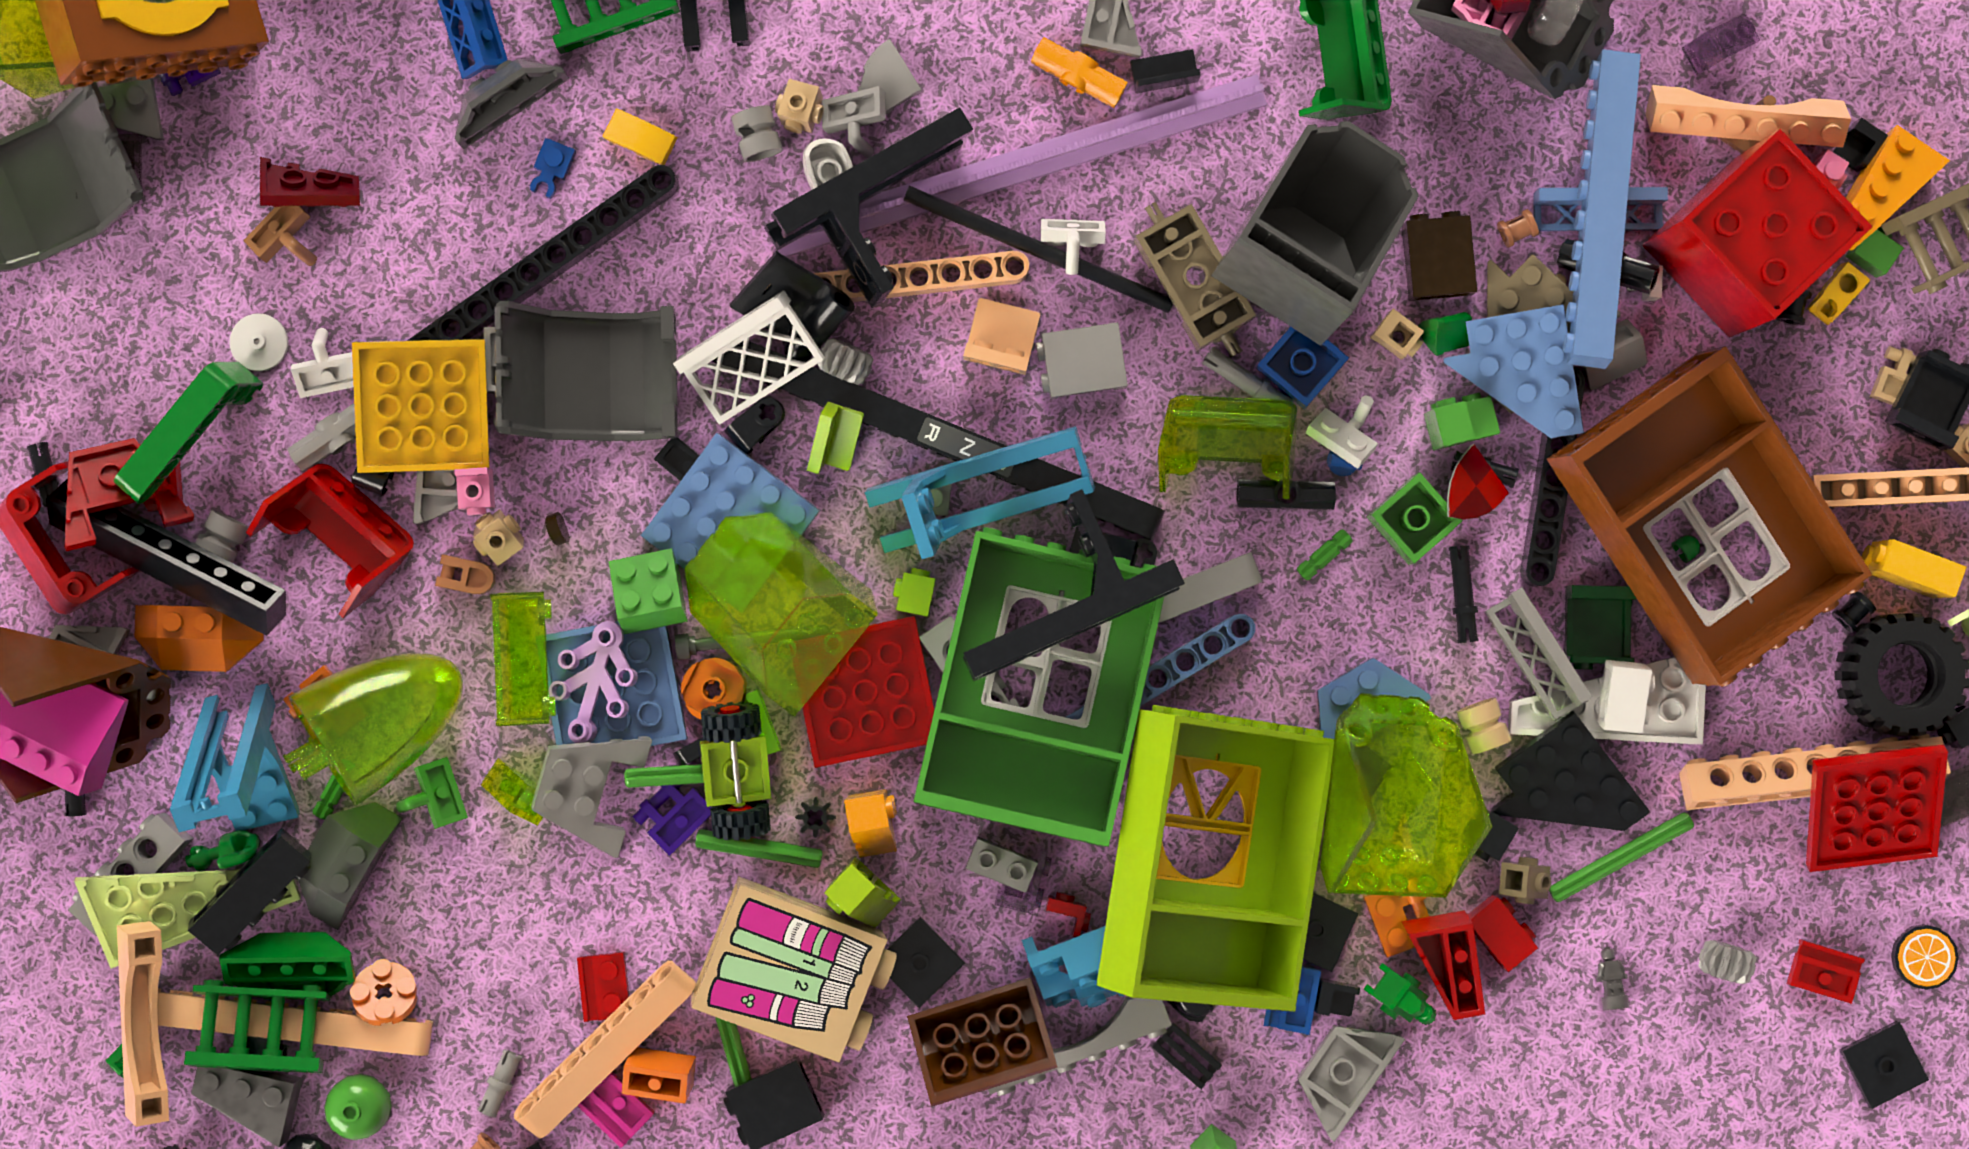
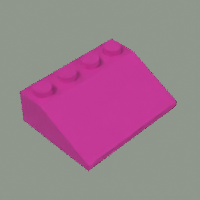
(64, 736)

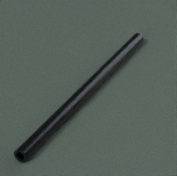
(1036, 248)

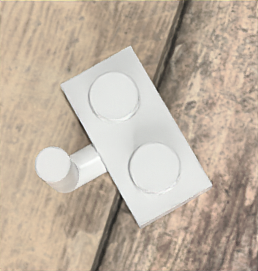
(1075, 234)
(324, 373)
(1345, 437)

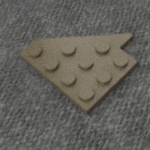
(1527, 289)

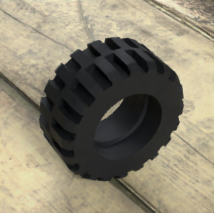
(1944, 674)

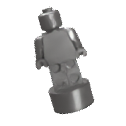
(1611, 974)

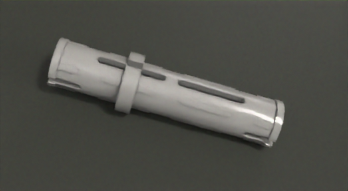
(1242, 377)

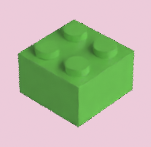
(1413, 519)
(647, 591)

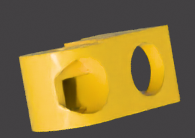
(1838, 292)

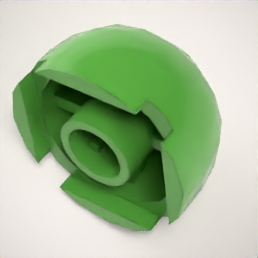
(357, 1106)

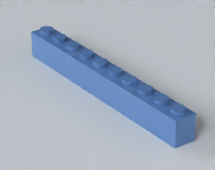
(1603, 209)

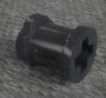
(1794, 313)
(1854, 611)

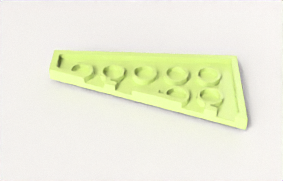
(162, 898)

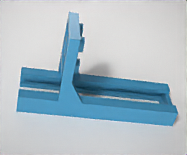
(918, 500)
(252, 789)

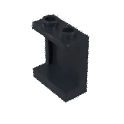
(1932, 399)
(773, 1104)

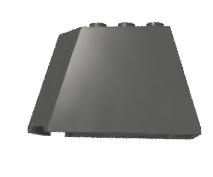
(1320, 229)

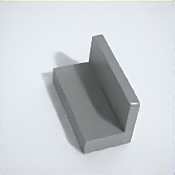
(1627, 356)

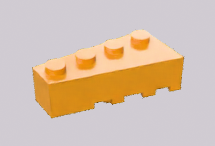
(1893, 177)

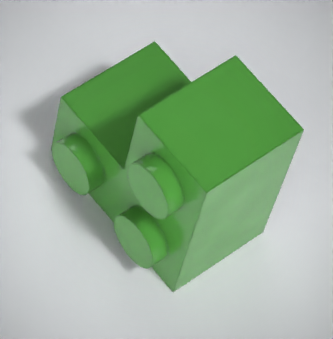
(1461, 422)

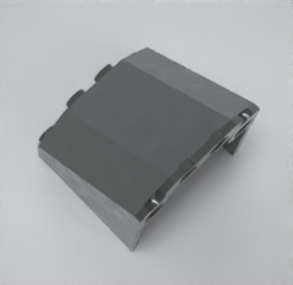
(1538, 66)

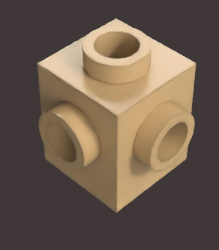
(800, 107)
(497, 536)

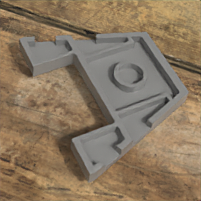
(574, 784)

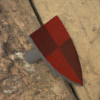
(1473, 487)

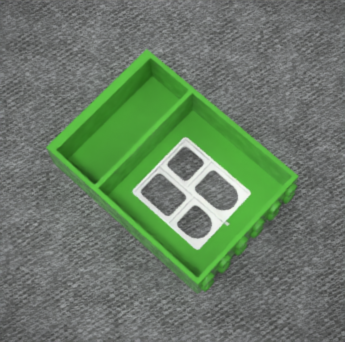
(1021, 761)

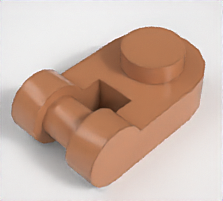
(475, 577)

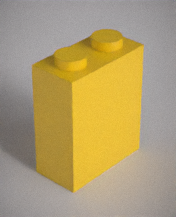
(1913, 568)

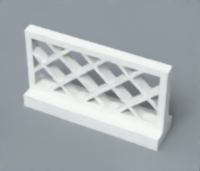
(741, 331)

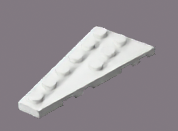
(1674, 704)

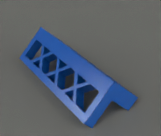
(479, 35)

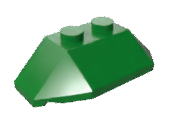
(289, 962)

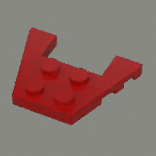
(93, 489)

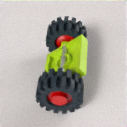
(735, 770)

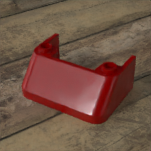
(344, 522)
(62, 588)

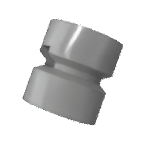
(757, 134)
(222, 535)

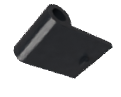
(814, 301)

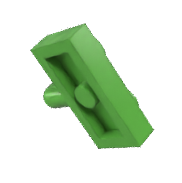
(438, 793)

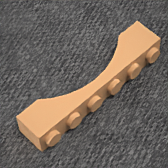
(1689, 113)
(142, 1062)

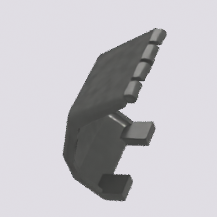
(46, 167)
(585, 374)

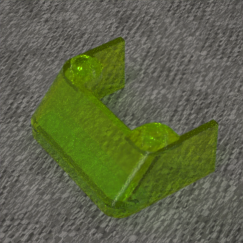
(1230, 432)
(521, 658)

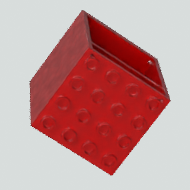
(1757, 235)

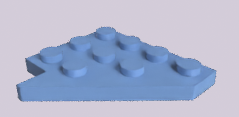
(1524, 367)

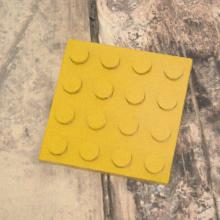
(420, 405)

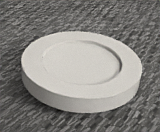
(259, 342)

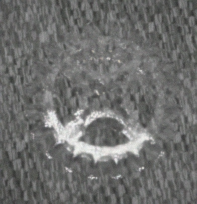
(1552, 20)

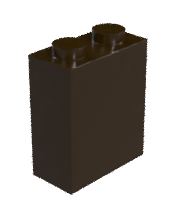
(1439, 256)

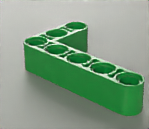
(183, 425)

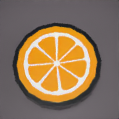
(1925, 957)

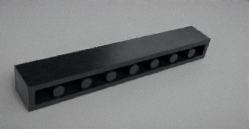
(180, 564)

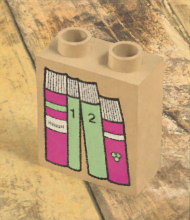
(792, 971)

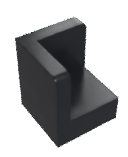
(1861, 144)
(1335, 997)

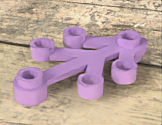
(595, 677)

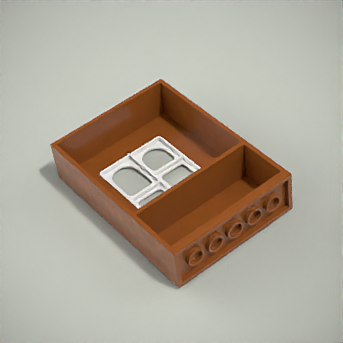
(1664, 450)

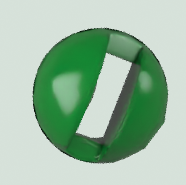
(1689, 545)

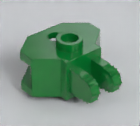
(1402, 997)

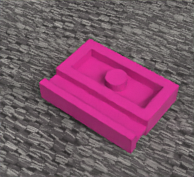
(615, 1112)

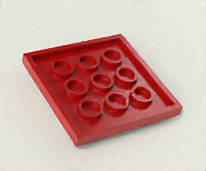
(872, 698)
(1876, 808)

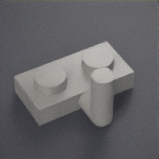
(853, 111)

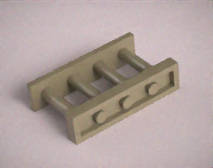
(1932, 213)

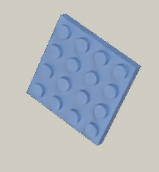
(720, 486)
(652, 701)

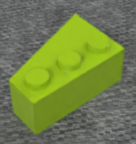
(861, 894)

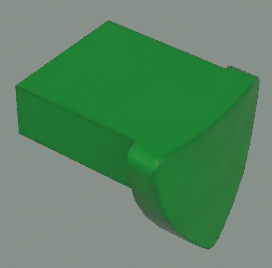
(1445, 333)

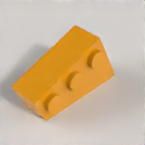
(871, 822)

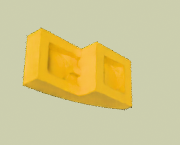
(640, 137)

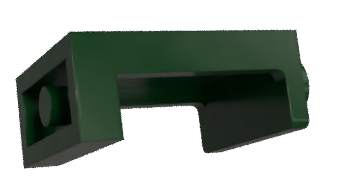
(1597, 624)

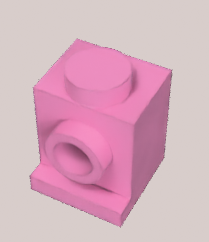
(1832, 167)
(484, 481)

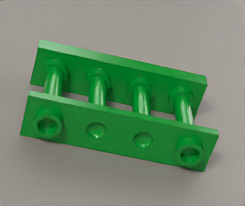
(604, 26)
(271, 1057)

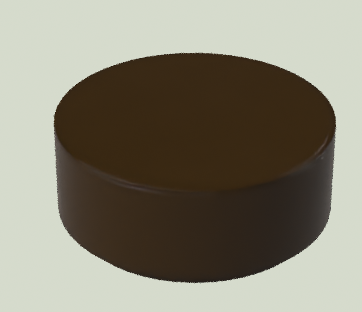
(557, 528)

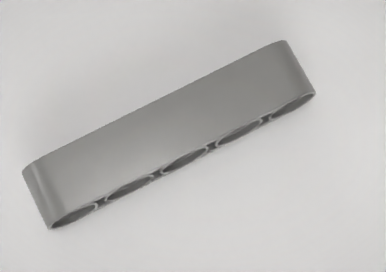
(1211, 586)

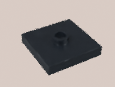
(1327, 931)
(922, 962)
(1884, 1064)

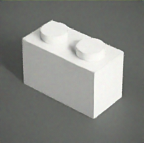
(1625, 696)

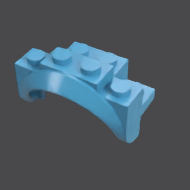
(1082, 963)

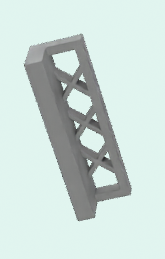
(1549, 649)

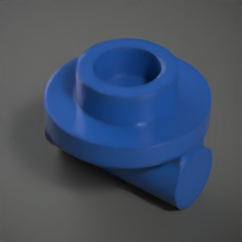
(1340, 466)

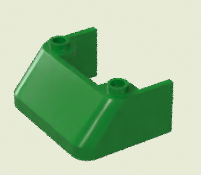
(1351, 58)

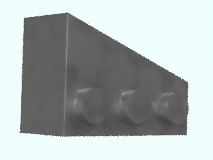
(252, 1098)

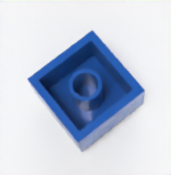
(1301, 366)

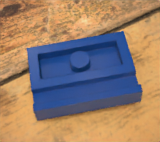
(1301, 1019)

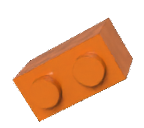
(659, 1075)

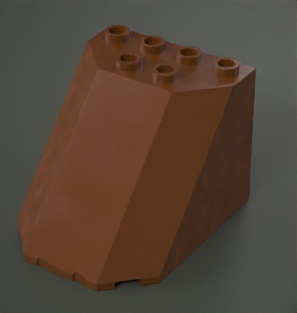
(43, 667)

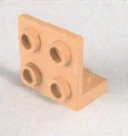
(1001, 336)

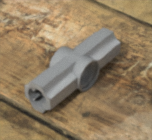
(326, 439)

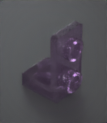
(1720, 43)
(1014, 899)

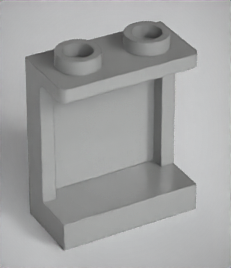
(1082, 360)

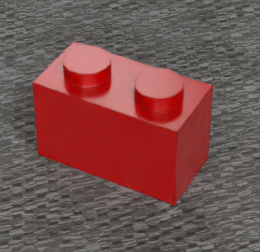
(1501, 932)

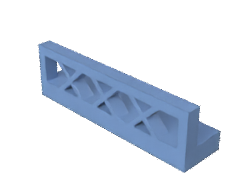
(1568, 197)

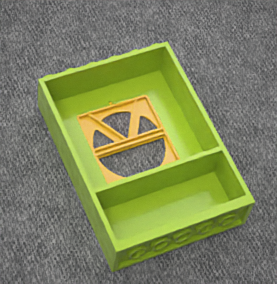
(1245, 927)

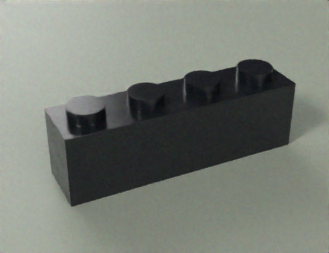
(250, 891)

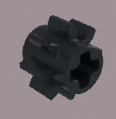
(806, 816)

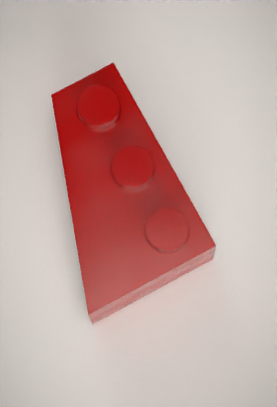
(1451, 959)

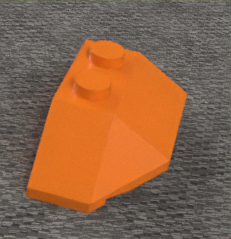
(193, 637)

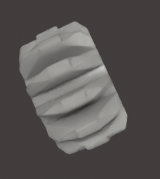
(845, 361)
(1727, 962)

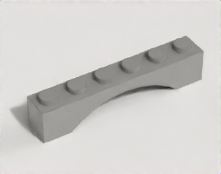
(1133, 1020)

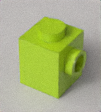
(914, 592)

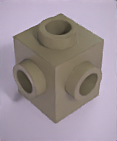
(1525, 880)

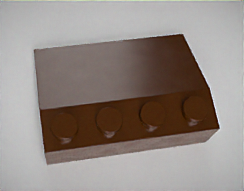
(982, 1041)

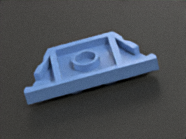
(1367, 678)

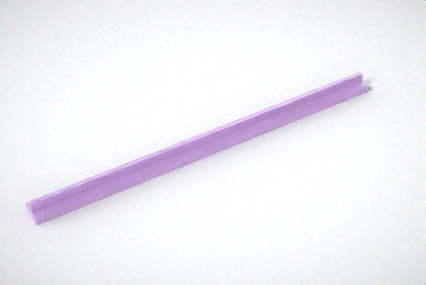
(1054, 155)

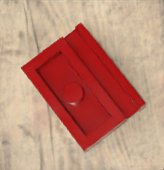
(1825, 971)
(602, 984)

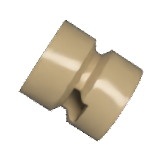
(1484, 725)

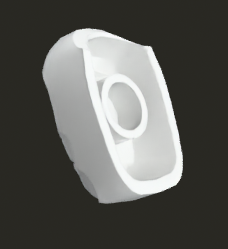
(824, 160)

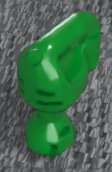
(232, 850)

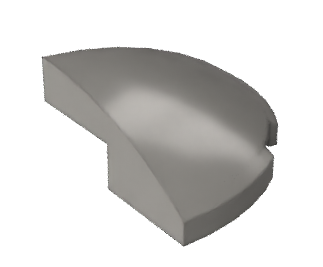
(891, 73)

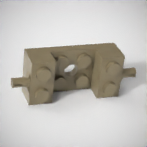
(1208, 310)

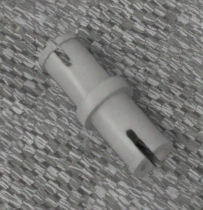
(499, 1083)

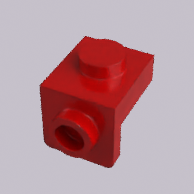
(1064, 904)

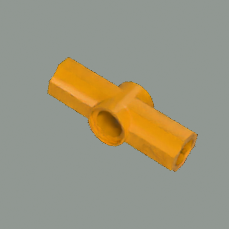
(1079, 72)

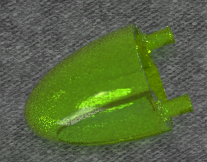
(374, 719)

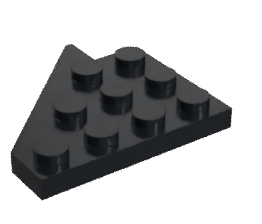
(1568, 781)

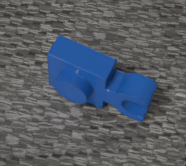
(553, 163)

